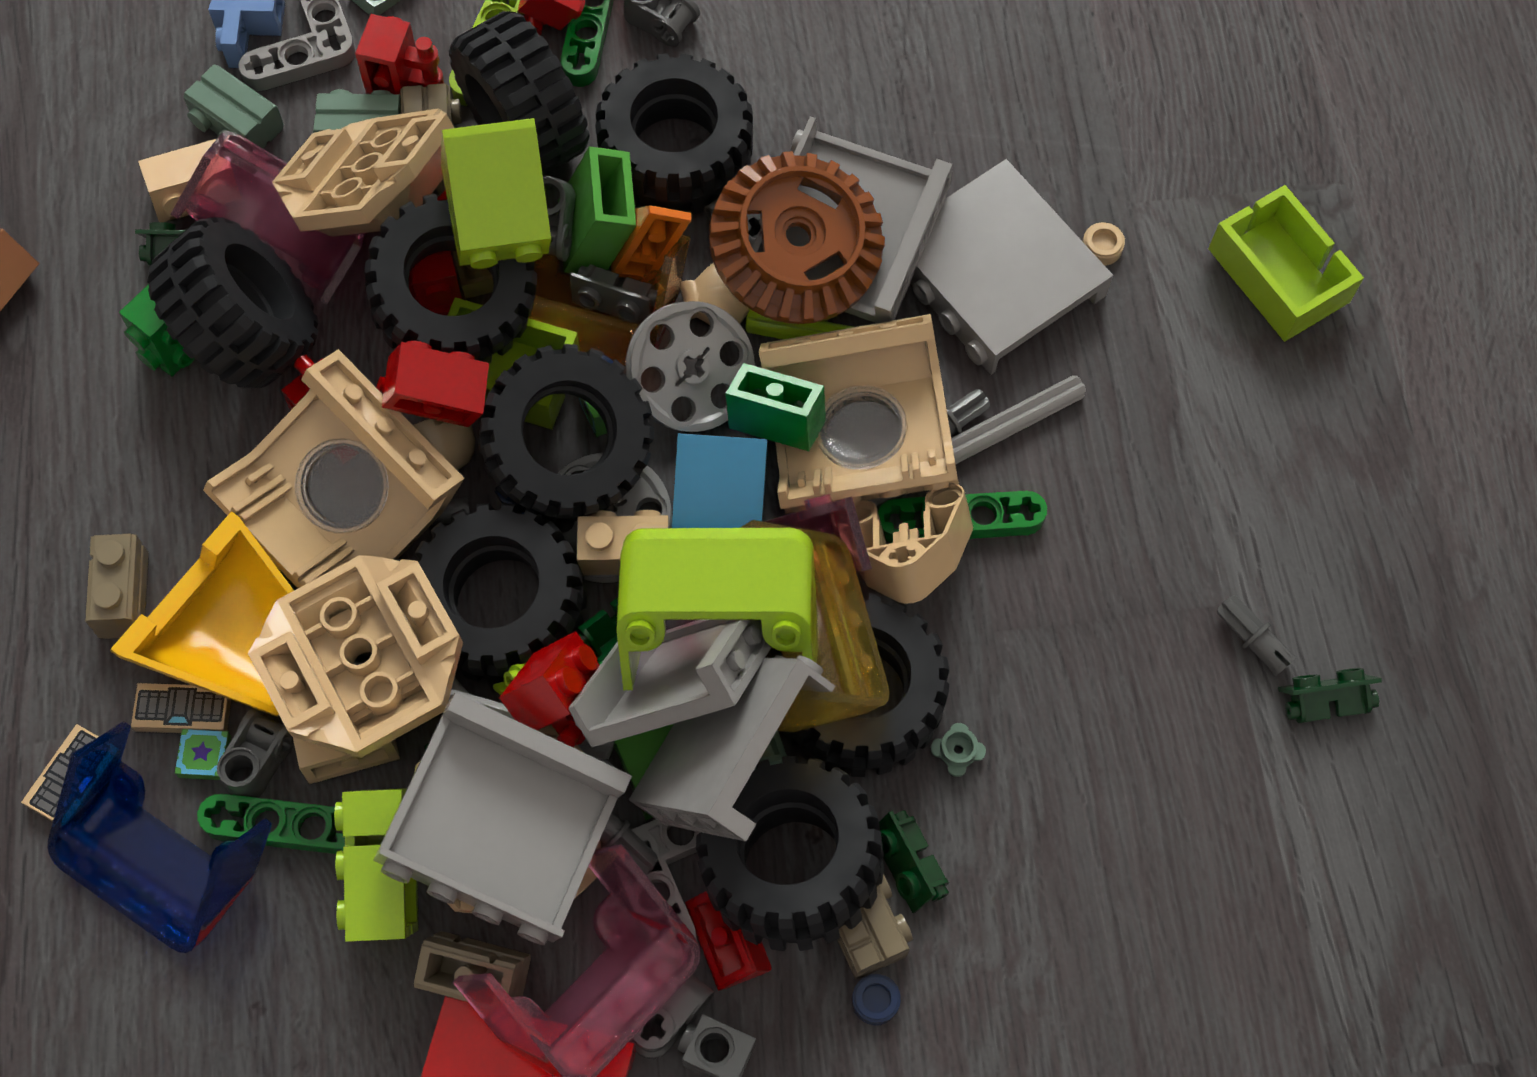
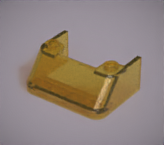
(844, 640)

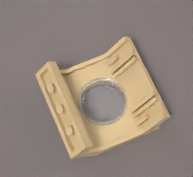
(882, 413)
(337, 478)

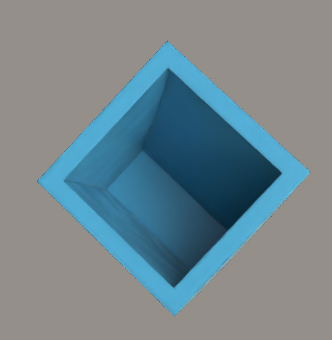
(718, 481)

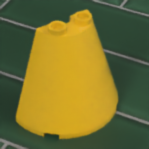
(213, 619)

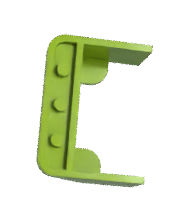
(715, 577)

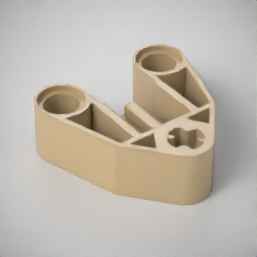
(911, 564)

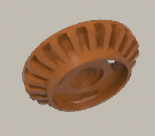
(775, 279)

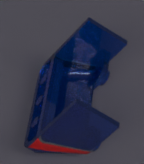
(136, 859)

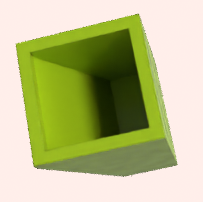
(495, 192)

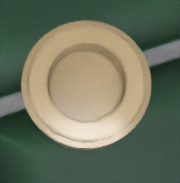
(1105, 242)

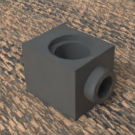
(739, 1045)

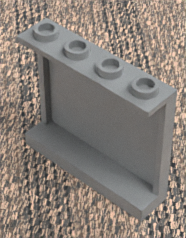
(903, 195)
(1003, 266)
(687, 676)
(713, 755)
(501, 819)

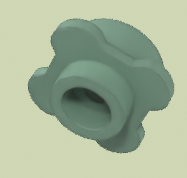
(958, 736)

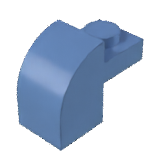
(239, 19)

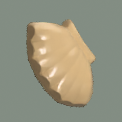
(710, 289)

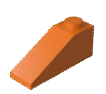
(650, 241)

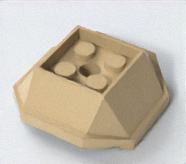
(364, 172)
(326, 624)

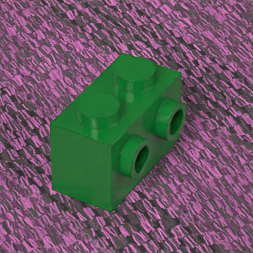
(151, 337)
(776, 407)

